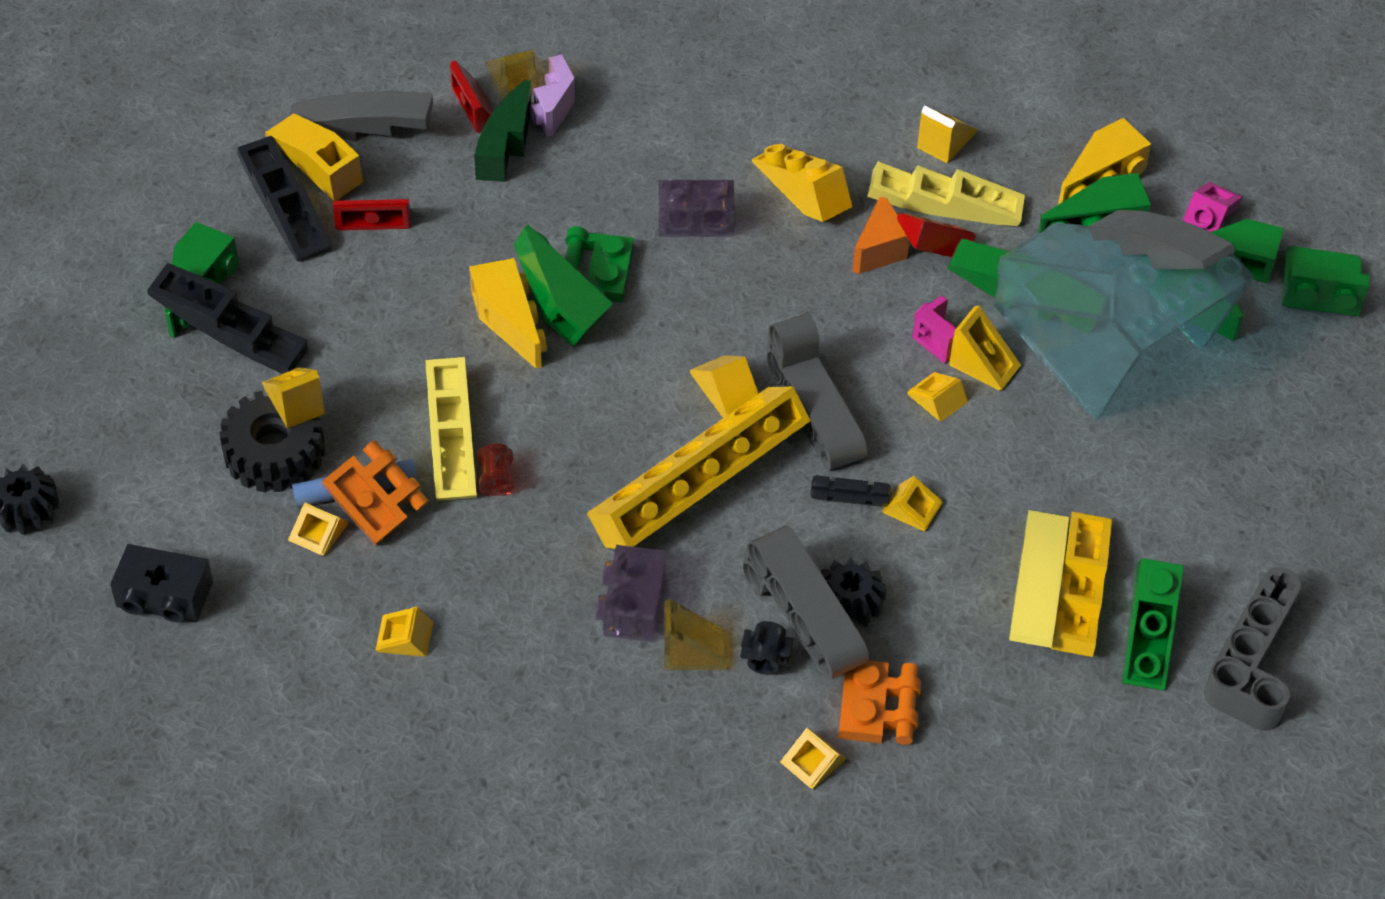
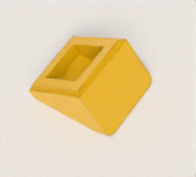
(939, 395)
(913, 504)
(316, 529)
(405, 633)
(812, 758)

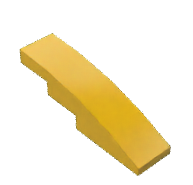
(1082, 584)

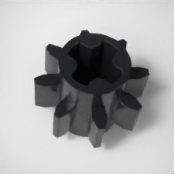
(766, 647)

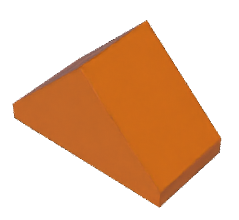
(881, 240)

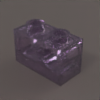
(696, 208)
(637, 594)

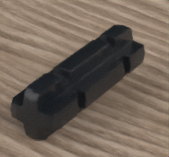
(850, 491)

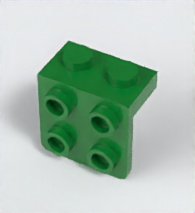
(1323, 281)

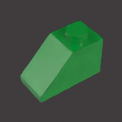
(1254, 245)

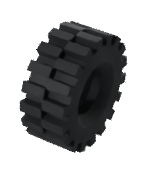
(273, 463)

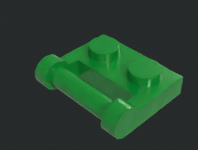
(609, 259)

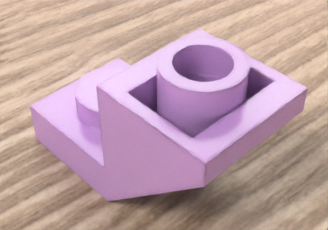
(555, 98)

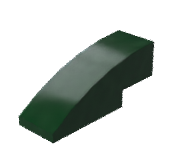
(504, 134)

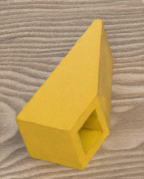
(1110, 152)
(319, 155)
(807, 181)
(503, 306)

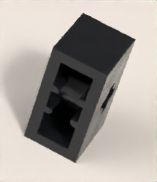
(161, 583)

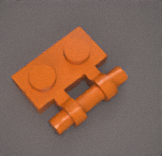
(366, 500)
(864, 701)

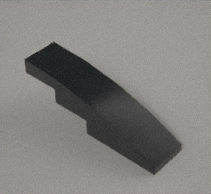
(284, 198)
(228, 321)

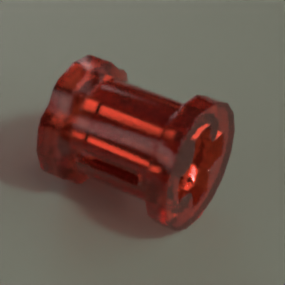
(495, 470)

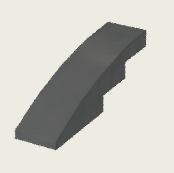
(367, 112)
(1164, 238)

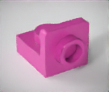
(1211, 206)
(933, 330)

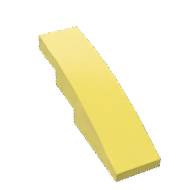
(955, 197)
(450, 429)
(1039, 579)

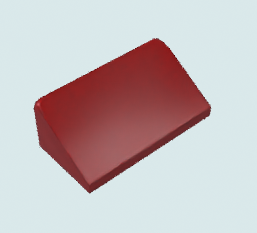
(470, 96)
(372, 214)
(933, 235)

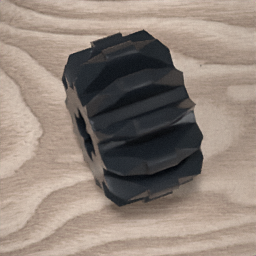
(26, 499)
(856, 589)

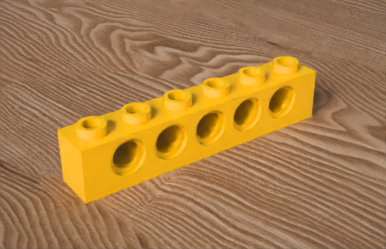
(698, 467)

